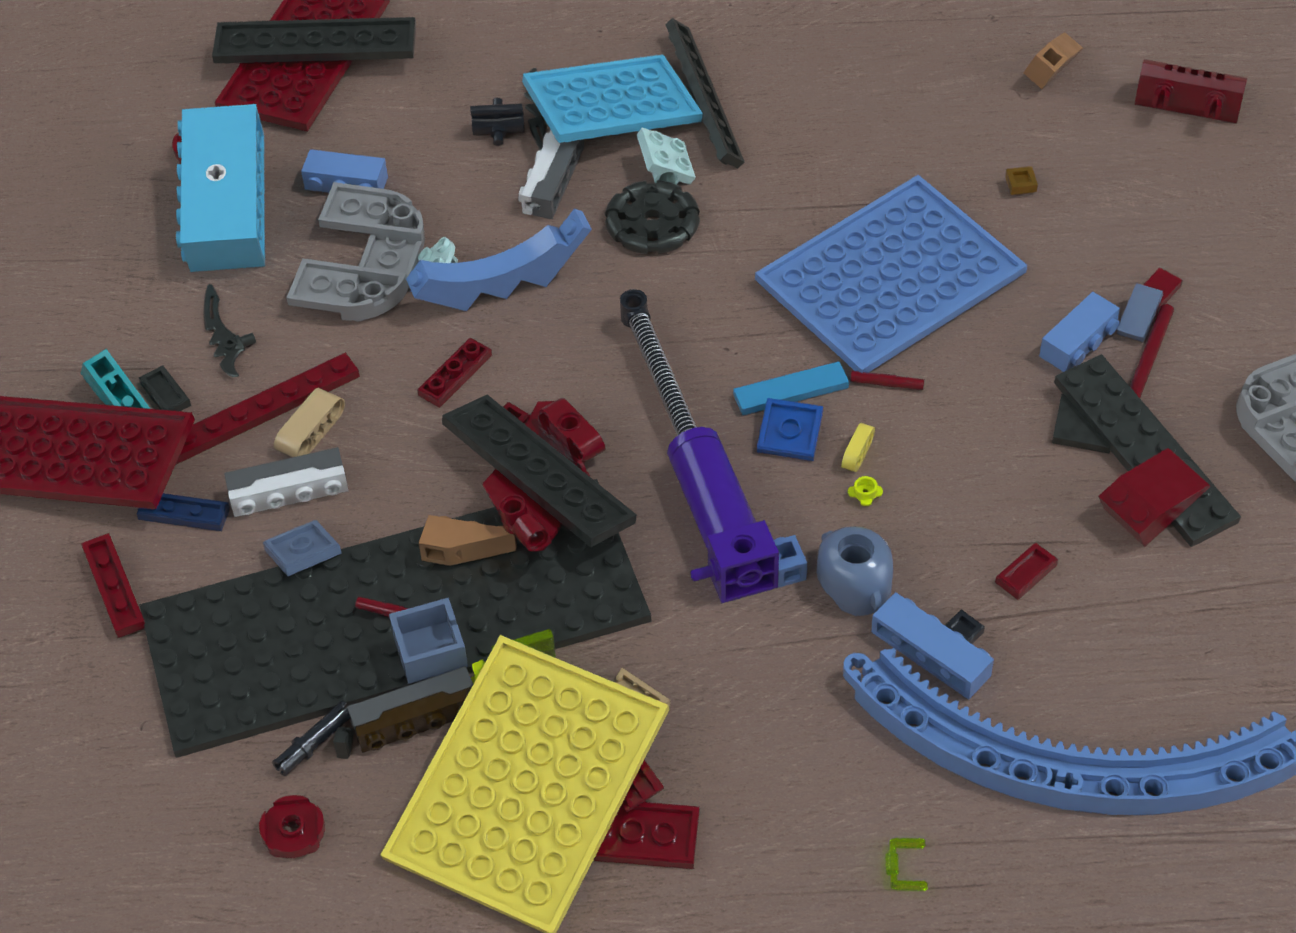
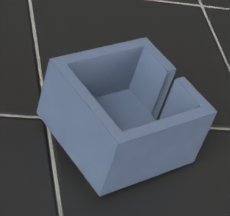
(428, 640)

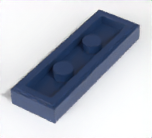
(187, 512)

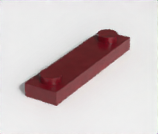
(113, 585)

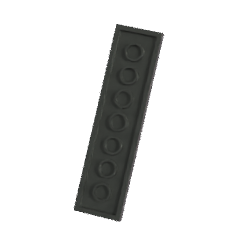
(314, 40)
(1137, 436)
(539, 470)

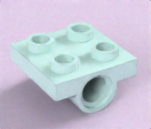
(665, 157)

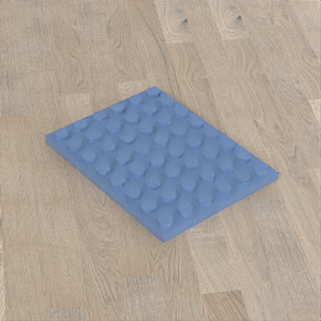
(890, 274)

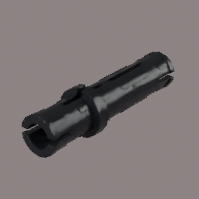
(303, 746)

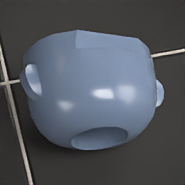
(855, 569)

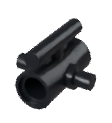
(497, 120)

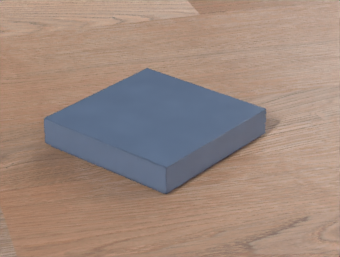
(302, 547)

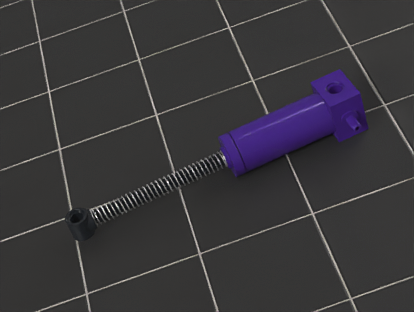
(739, 549)

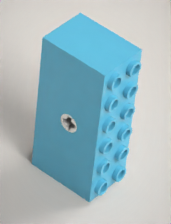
(221, 188)

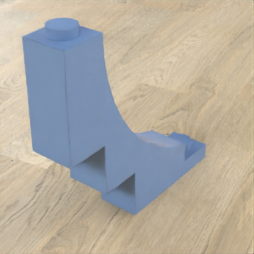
(531, 261)

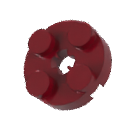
(296, 843)

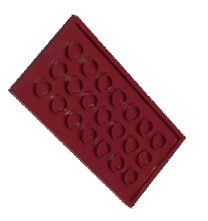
(296, 90)
(89, 451)

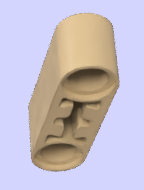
(309, 423)

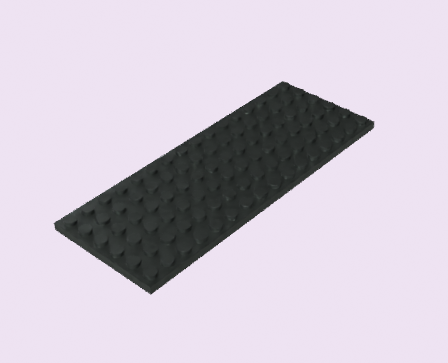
(295, 645)

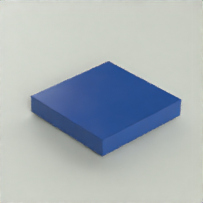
(790, 429)

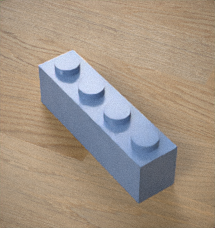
(932, 645)

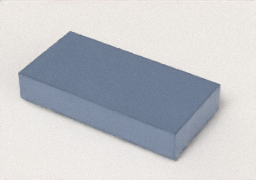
(1139, 312)

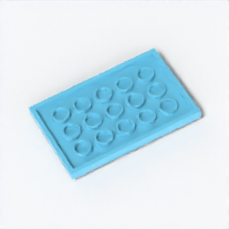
(611, 98)

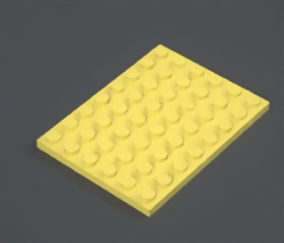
(526, 784)

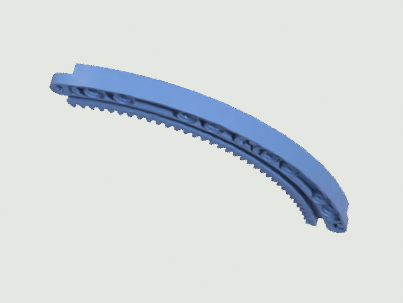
(1080, 779)

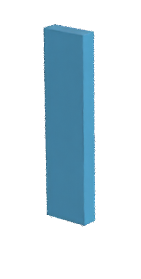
(791, 387)

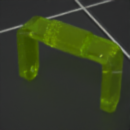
(892, 864)

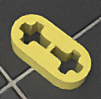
(858, 447)

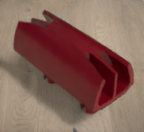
(1190, 91)

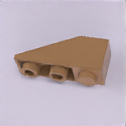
(1052, 59)
(459, 541)

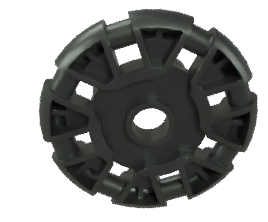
(674, 222)

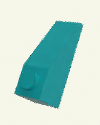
(110, 382)

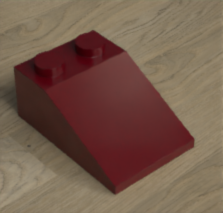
(1153, 495)

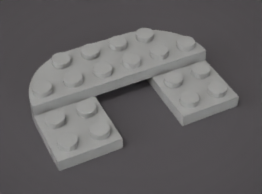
(386, 261)
(1269, 411)

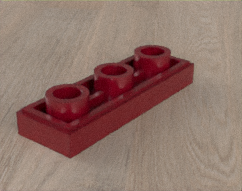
(454, 372)

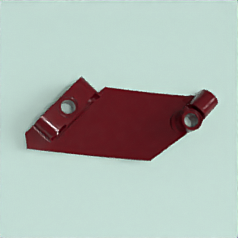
(572, 437)

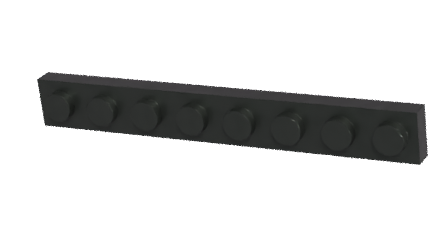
(705, 94)

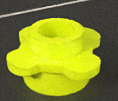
(867, 484)

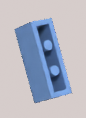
(326, 167)
(1079, 332)

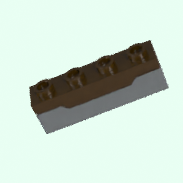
(409, 709)

